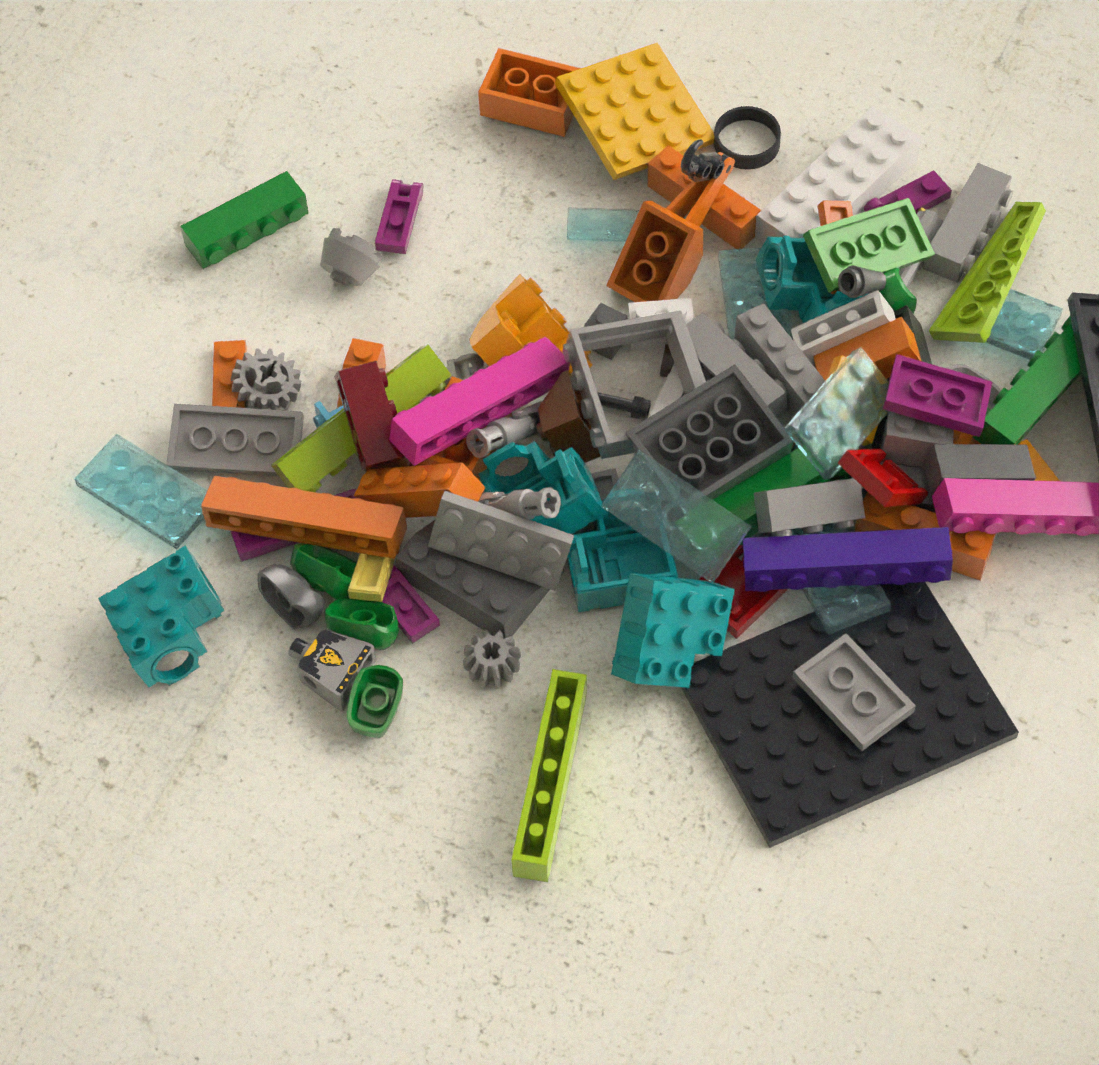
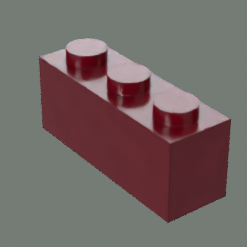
(368, 413)

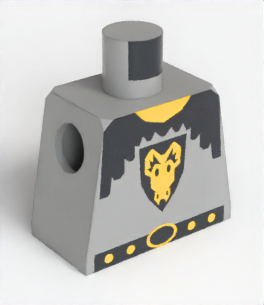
(332, 664)

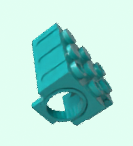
(793, 279)
(562, 473)
(606, 557)
(161, 613)
(667, 625)

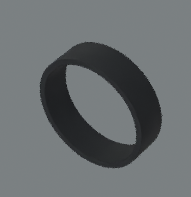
(753, 114)

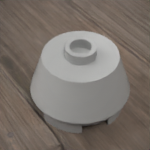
(348, 258)

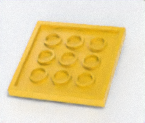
(633, 109)

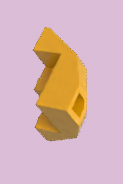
(516, 320)

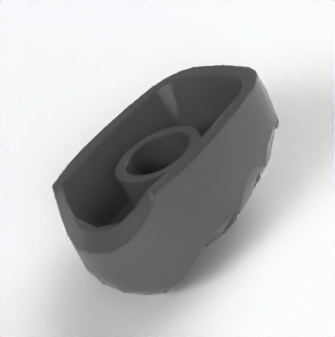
(290, 595)

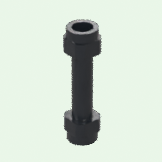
(638, 407)

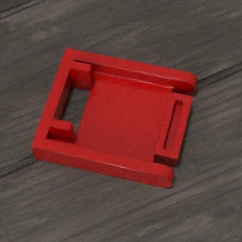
(885, 481)
(746, 605)

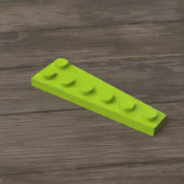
(983, 290)

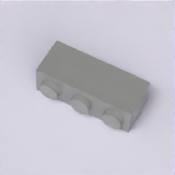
(809, 507)

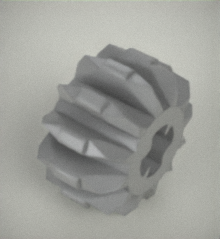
(491, 647)

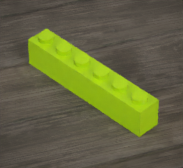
(332, 443)
(549, 776)

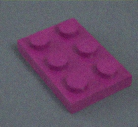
(937, 395)

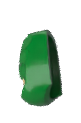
(896, 292)
(323, 569)
(364, 621)
(374, 700)

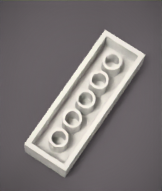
(851, 169)

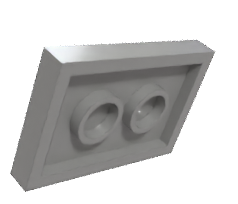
(854, 692)

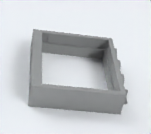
(619, 333)

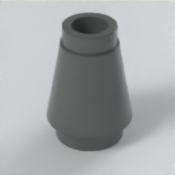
(859, 281)

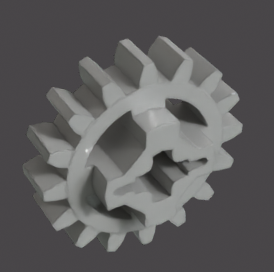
(268, 379)

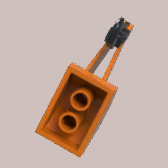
(663, 245)

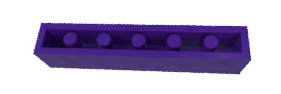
(847, 559)

